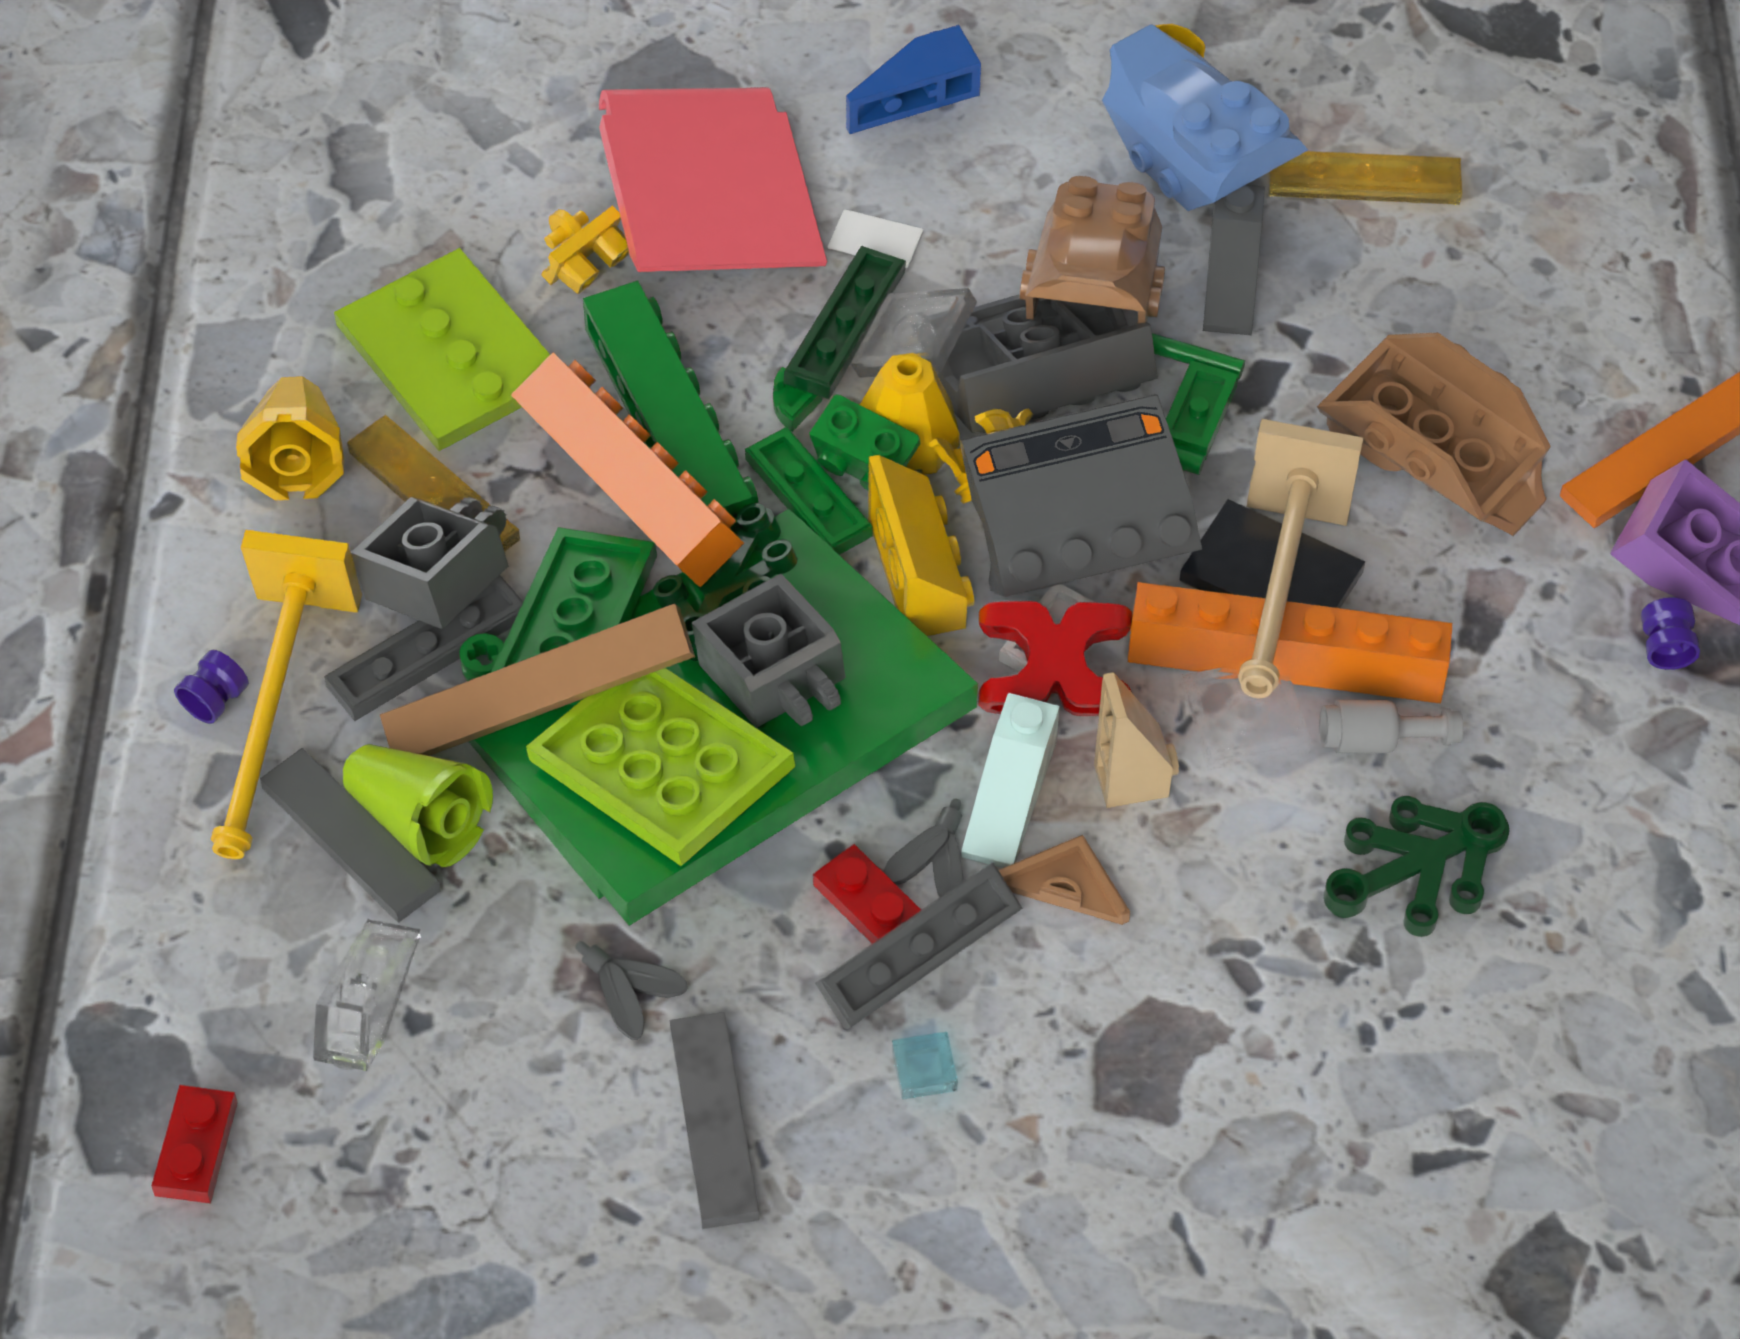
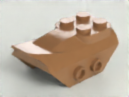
(1098, 249)
(1447, 424)

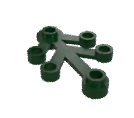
(758, 531)
(1420, 856)

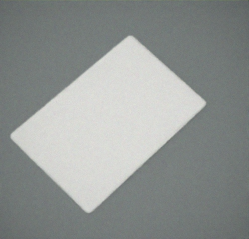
(874, 233)

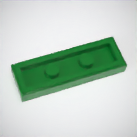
(808, 490)

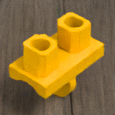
(570, 259)

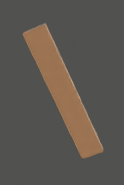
(540, 683)

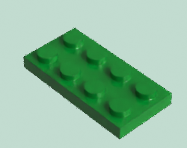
(579, 590)

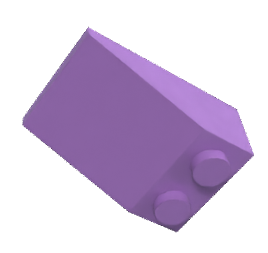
(1686, 540)

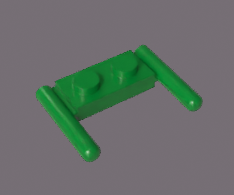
(1200, 398)

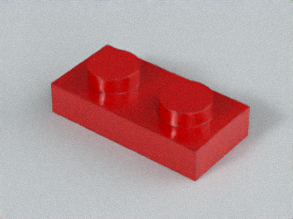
(863, 894)
(194, 1144)

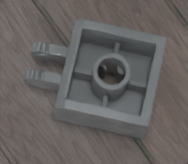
(432, 558)
(771, 653)

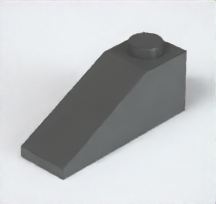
(1234, 261)

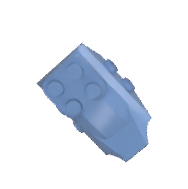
(1190, 121)

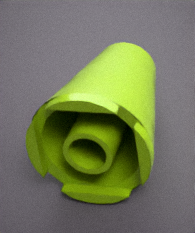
(421, 800)

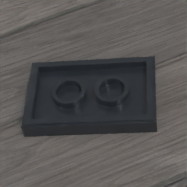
(1241, 554)

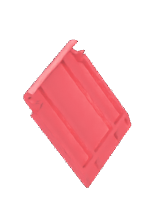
(708, 180)

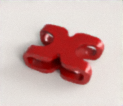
(1052, 652)

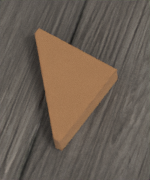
(1070, 879)

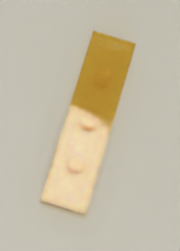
(1369, 178)
(414, 471)

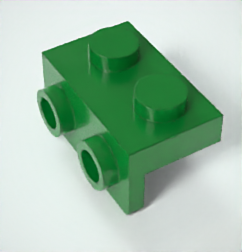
(851, 434)

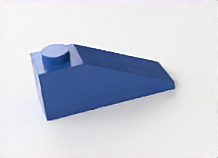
(917, 79)

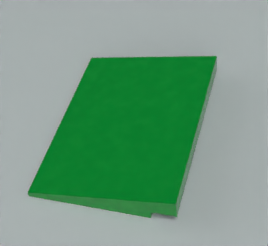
(892, 699)

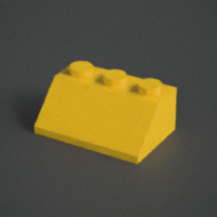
(916, 549)

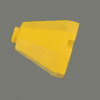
(915, 399)
(291, 442)

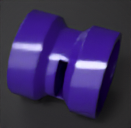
(1669, 629)
(211, 686)

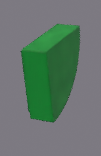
(792, 404)

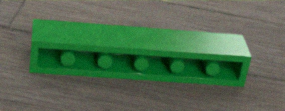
(663, 393)

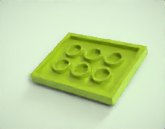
(444, 347)
(662, 761)

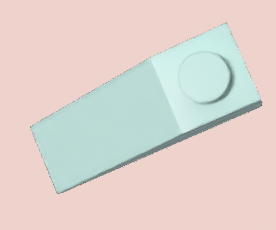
(1011, 780)

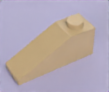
(1130, 749)

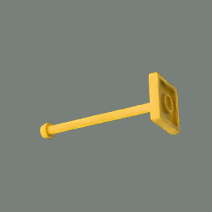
(297, 574)

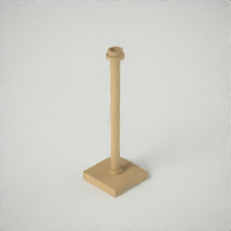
(1301, 476)

